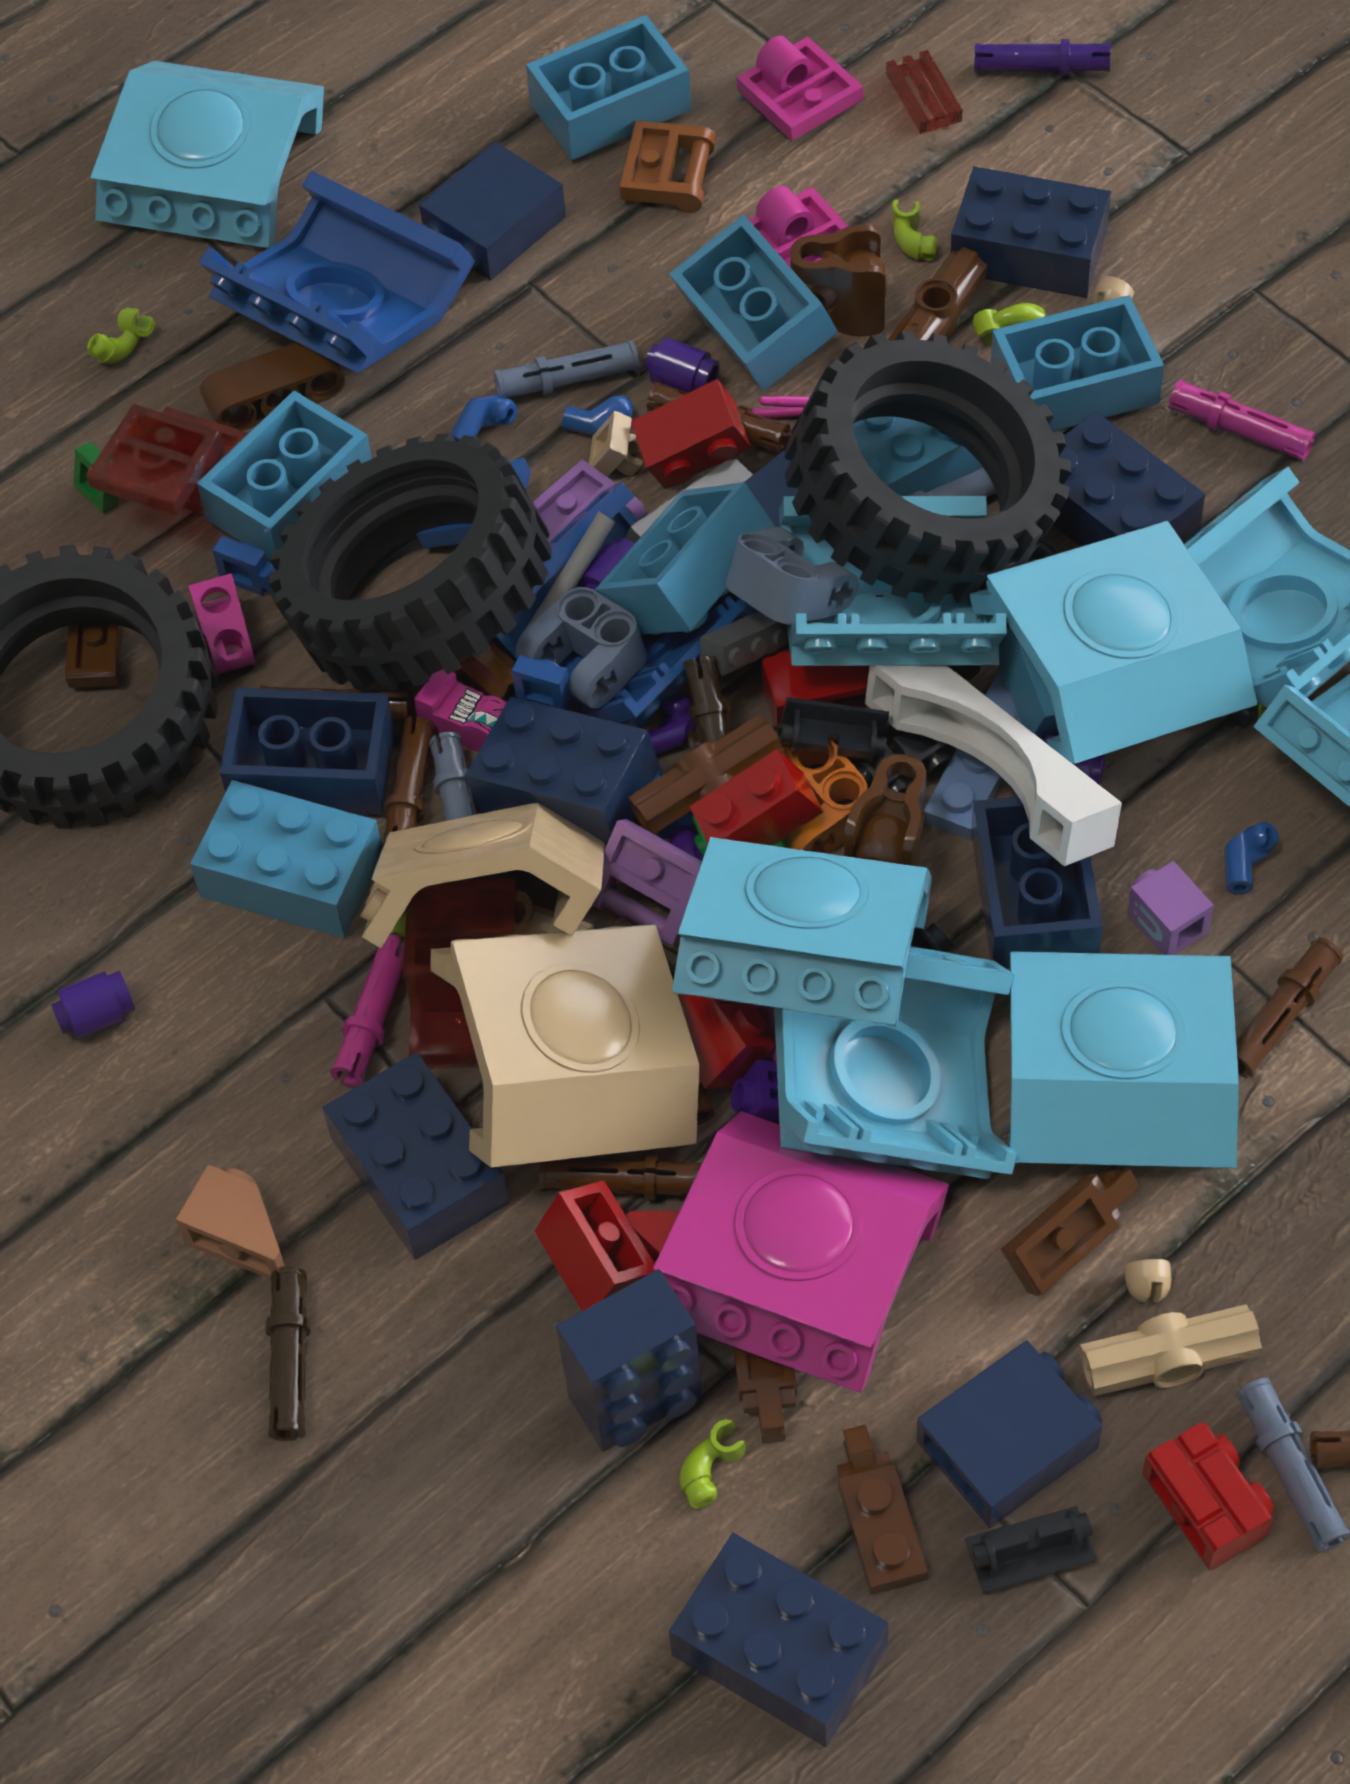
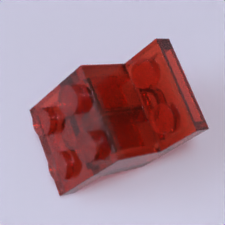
(161, 458)
(432, 921)

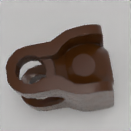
(847, 278)
(889, 823)

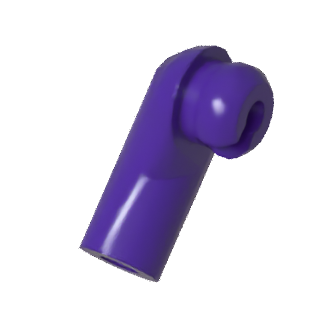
(674, 725)

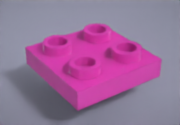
(798, 86)
(787, 217)

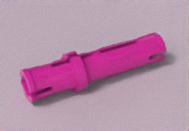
(1249, 423)
(365, 1028)

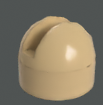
(1111, 288)
(1148, 1279)

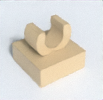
(612, 447)

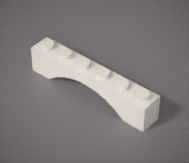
(1064, 806)

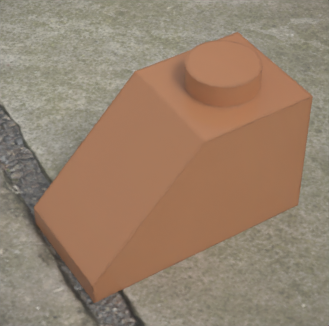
(230, 1221)

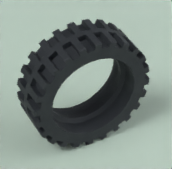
(963, 399)
(442, 613)
(159, 739)

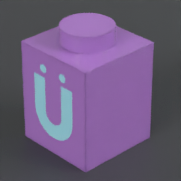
(1169, 908)

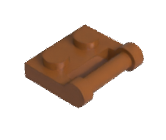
(653, 160)

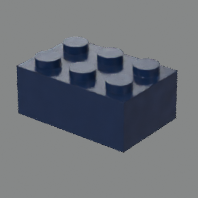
(1033, 230)
(1122, 487)
(311, 745)
(564, 762)
(1027, 893)
(415, 1155)
(631, 1361)
(779, 1639)

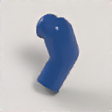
(482, 413)
(588, 421)
(1245, 852)

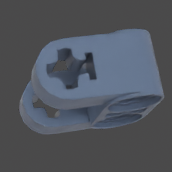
(779, 582)
(595, 630)

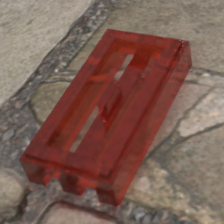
(913, 68)

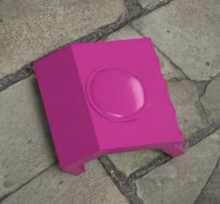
(796, 1249)

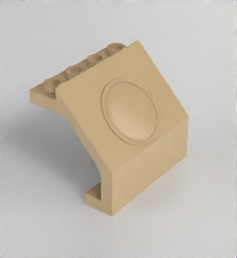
(482, 845)
(575, 1044)

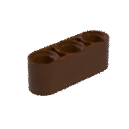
(254, 388)

